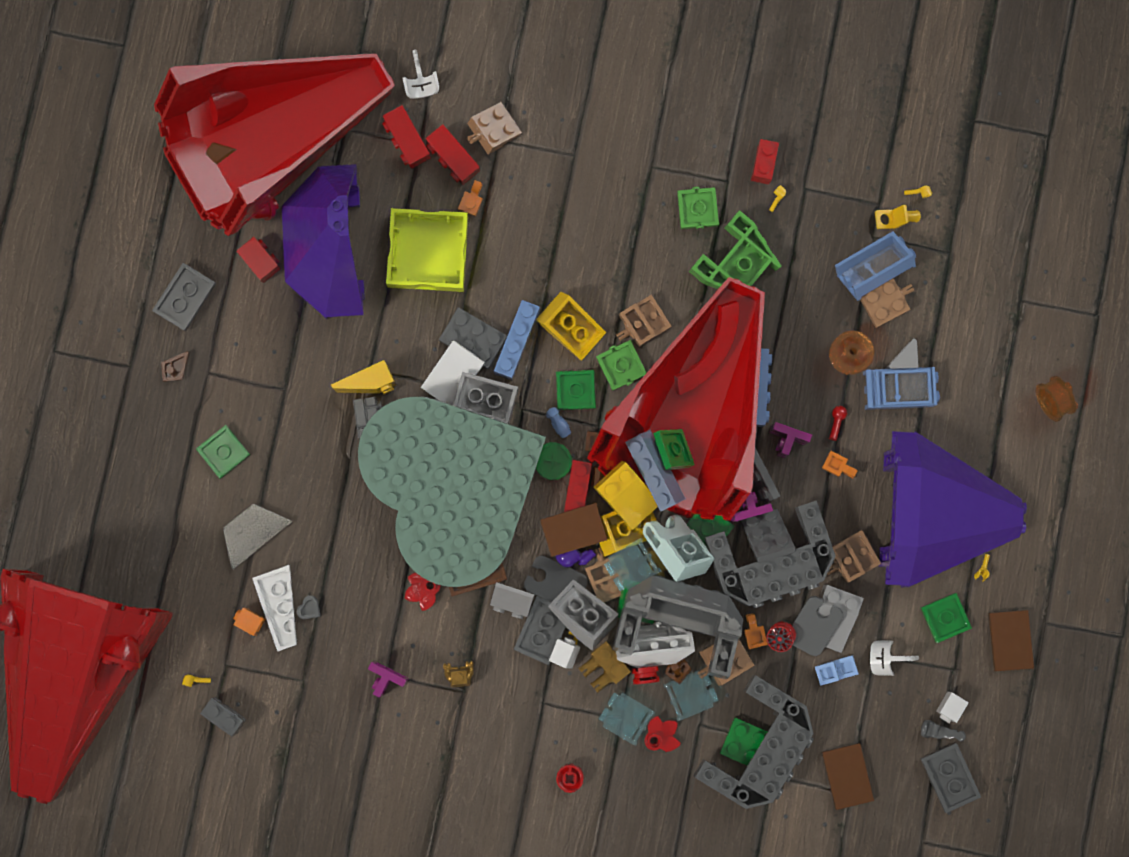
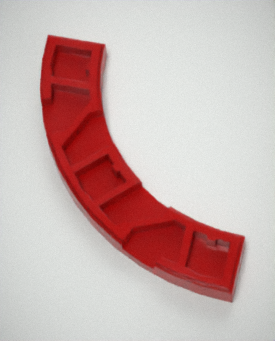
(715, 353)

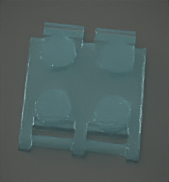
(631, 565)
(691, 695)
(625, 717)

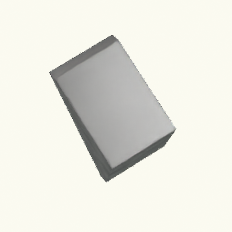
(906, 358)

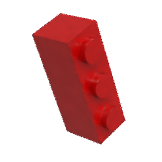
(405, 137)
(452, 155)
(578, 485)

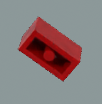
(764, 161)
(258, 259)

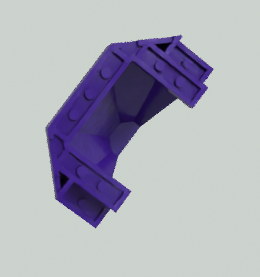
(318, 242)
(941, 511)

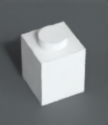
(565, 652)
(951, 707)

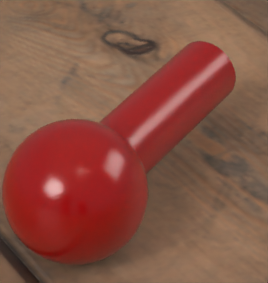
(839, 413)

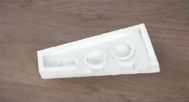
(277, 603)

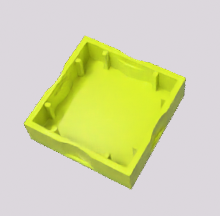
(427, 250)

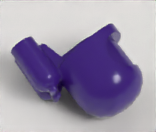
(570, 558)

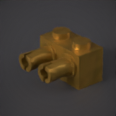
(606, 658)

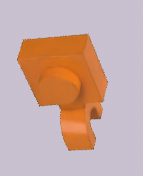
(471, 201)
(836, 464)
(755, 635)

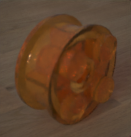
(859, 344)
(1056, 398)

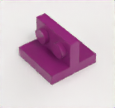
(788, 436)
(750, 509)
(381, 684)

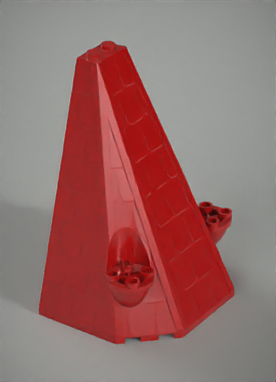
(274, 115)
(714, 416)
(64, 673)

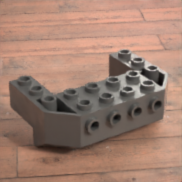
(779, 575)
(685, 608)
(774, 757)

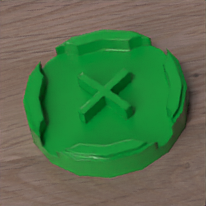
(554, 461)

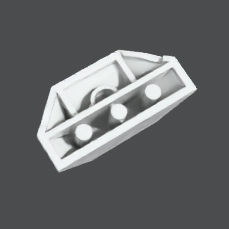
(659, 646)

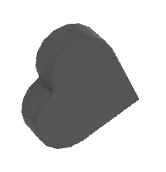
(309, 608)

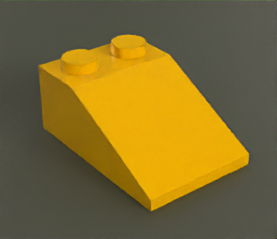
(571, 325)
(370, 380)
(626, 494)
(619, 533)

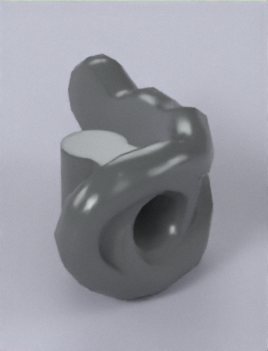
(931, 729)

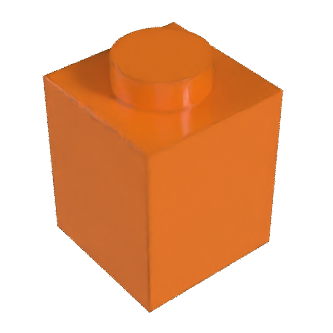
(248, 621)

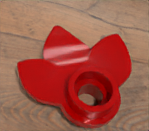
(420, 592)
(664, 733)

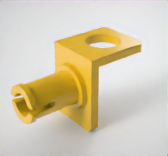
(897, 217)

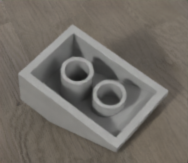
(486, 397)
(511, 600)
(850, 606)
(584, 614)

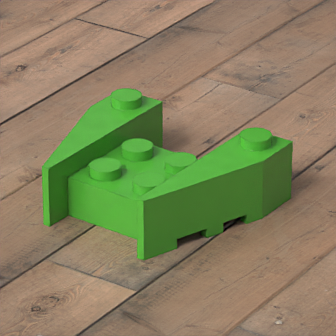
(745, 259)

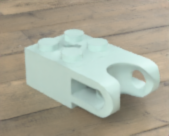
(678, 548)

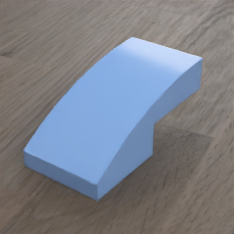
(836, 670)

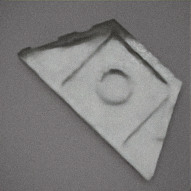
(251, 532)

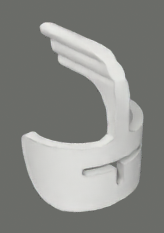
(416, 92)
(876, 651)

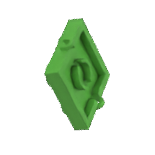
(698, 208)
(621, 365)

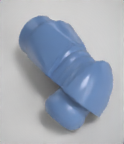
(558, 422)

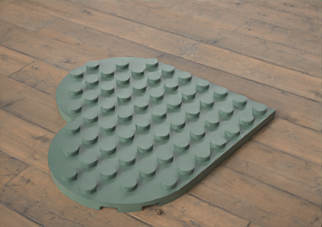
(453, 484)

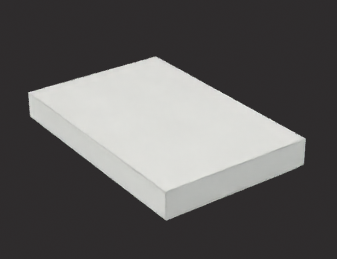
(446, 375)

